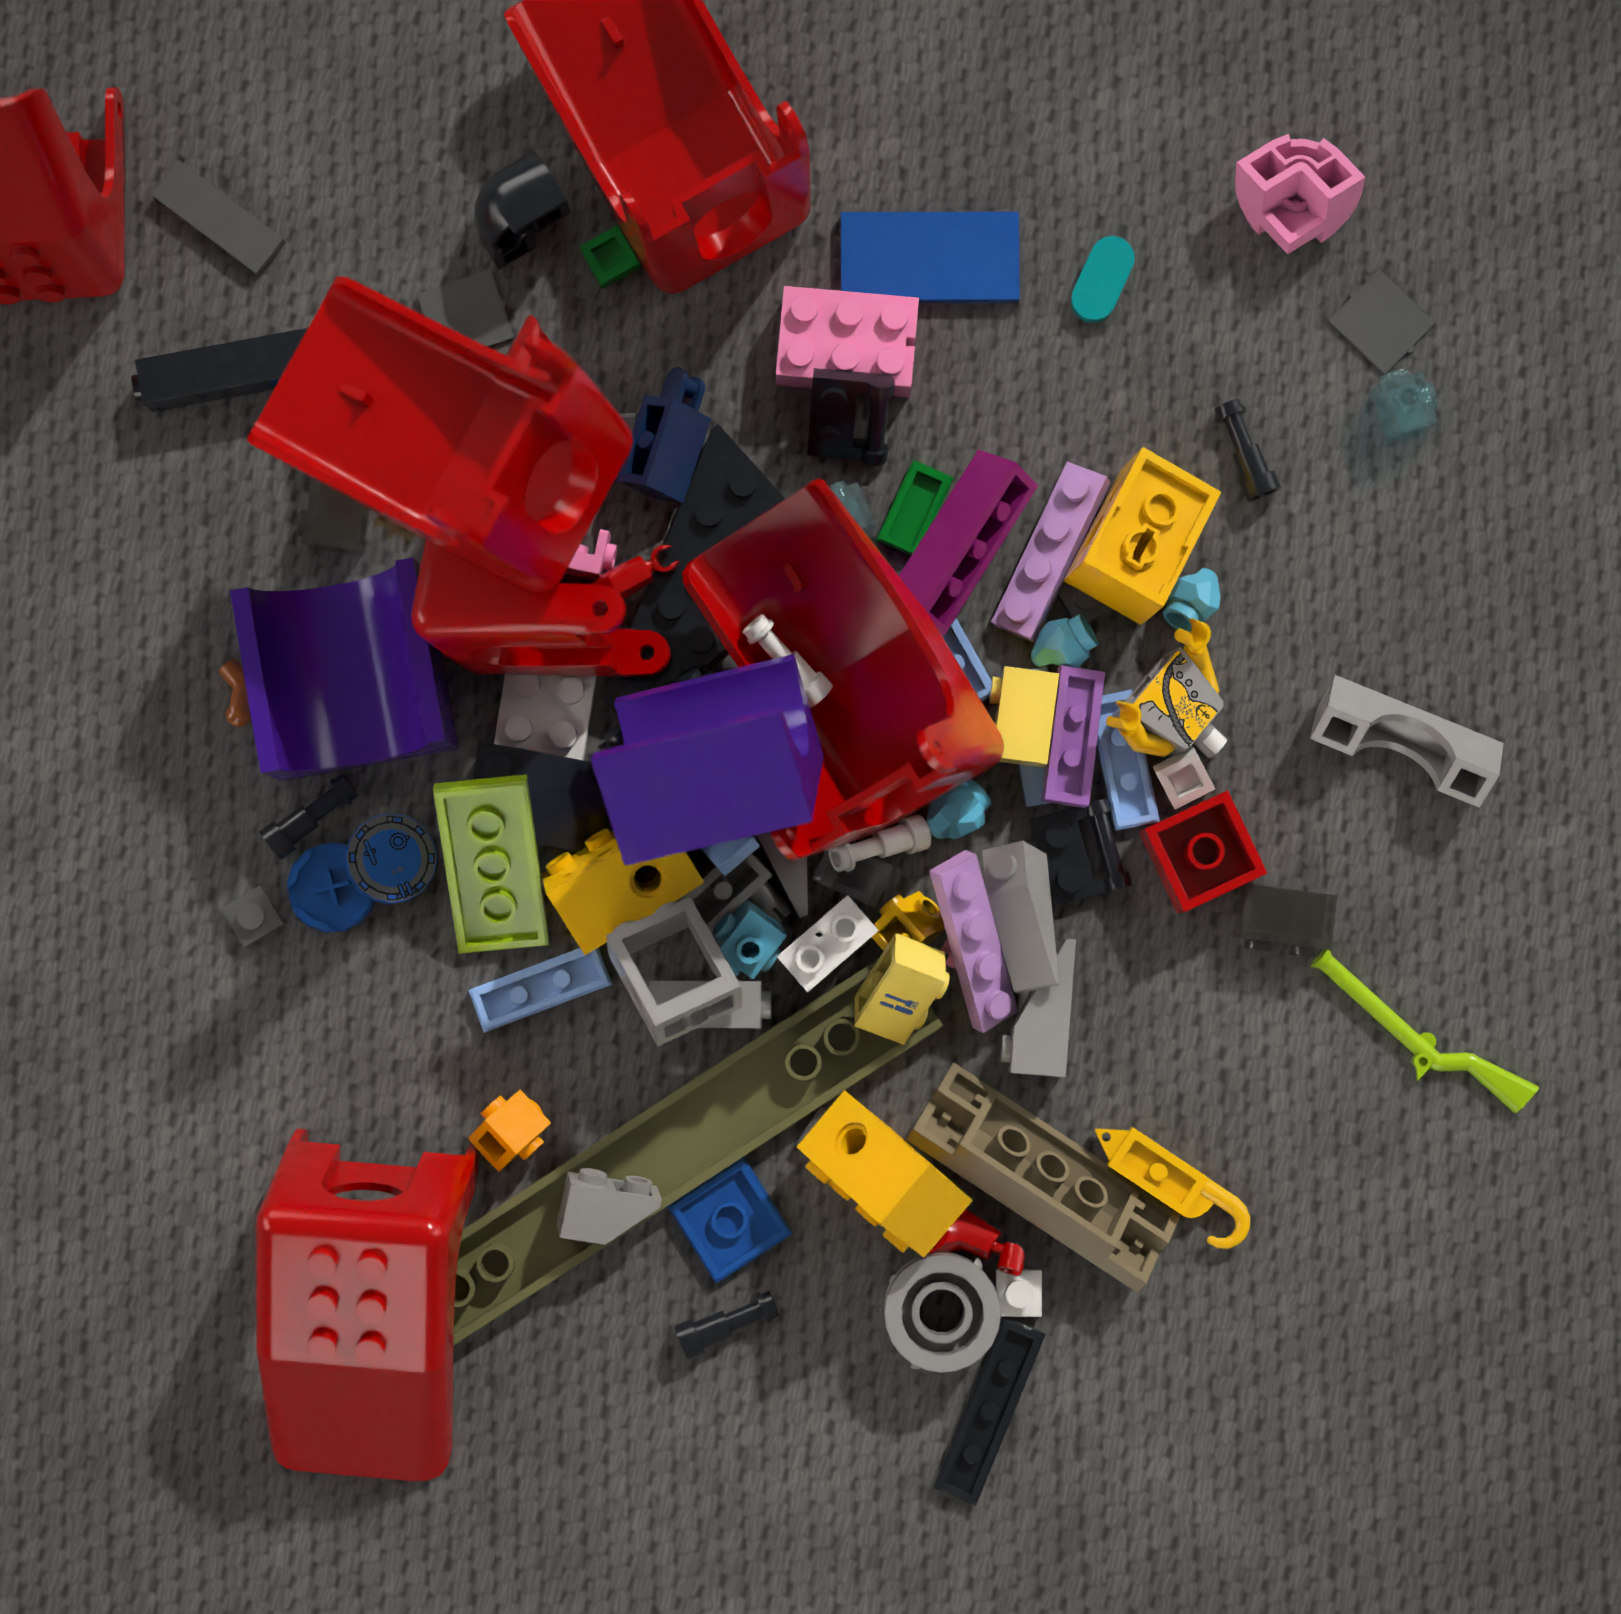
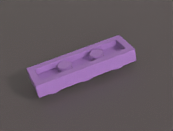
(1073, 737)

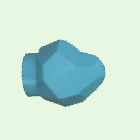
(1192, 597)
(1064, 642)
(958, 811)

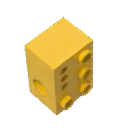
(1142, 536)
(599, 892)
(882, 1176)

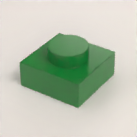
(609, 257)

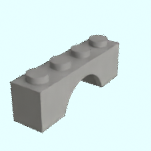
(1455, 757)

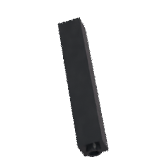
(214, 371)

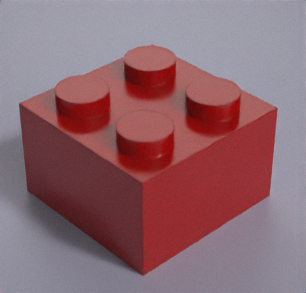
(1202, 852)

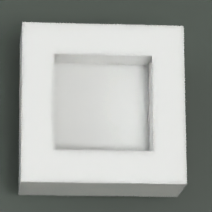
(1183, 777)
(1020, 1294)

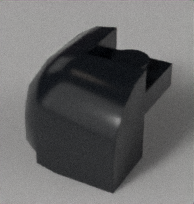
(516, 207)

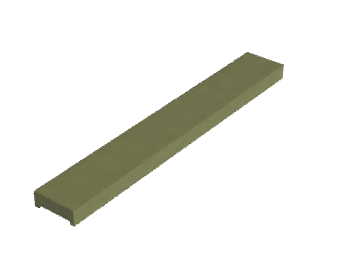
(676, 1145)

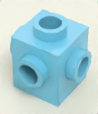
(749, 939)

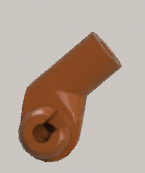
(238, 711)

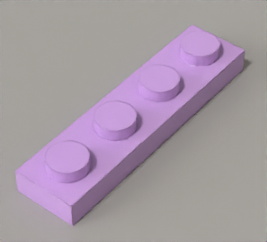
(1050, 551)
(973, 940)

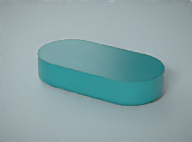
(1102, 279)

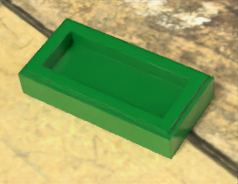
(914, 508)

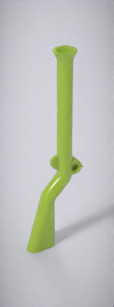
(1505, 1085)

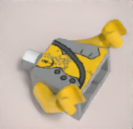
(1174, 701)

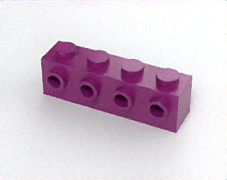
(966, 535)

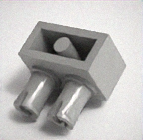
(726, 893)

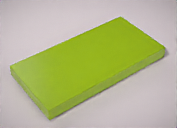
(491, 863)

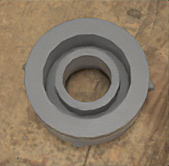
(955, 1347)

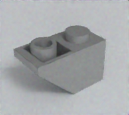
(602, 1207)

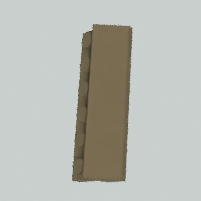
(1044, 1177)

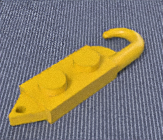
(1172, 1180)

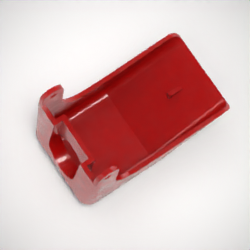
(668, 130)
(60, 202)
(447, 433)
(511, 630)
(900, 706)
(360, 1310)

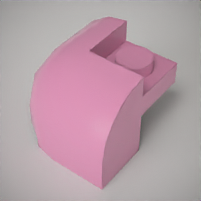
(1297, 190)

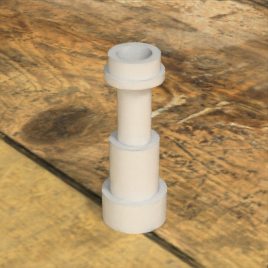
(815, 684)
(909, 836)

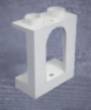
(842, 933)

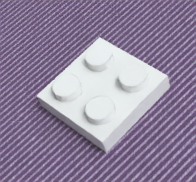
(546, 713)

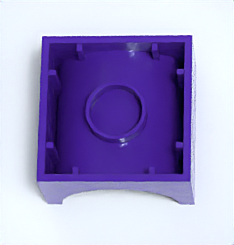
(341, 676)
(711, 761)

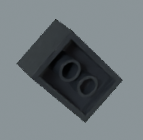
(561, 790)

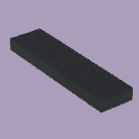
(989, 1410)

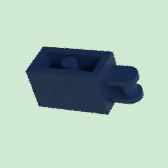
(667, 439)

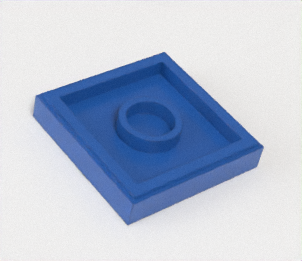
(729, 1219)

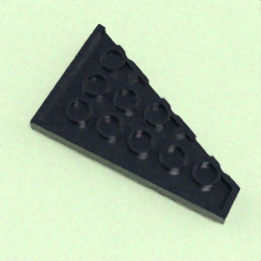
(721, 499)

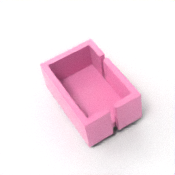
(846, 335)

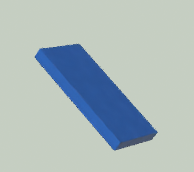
(932, 255)

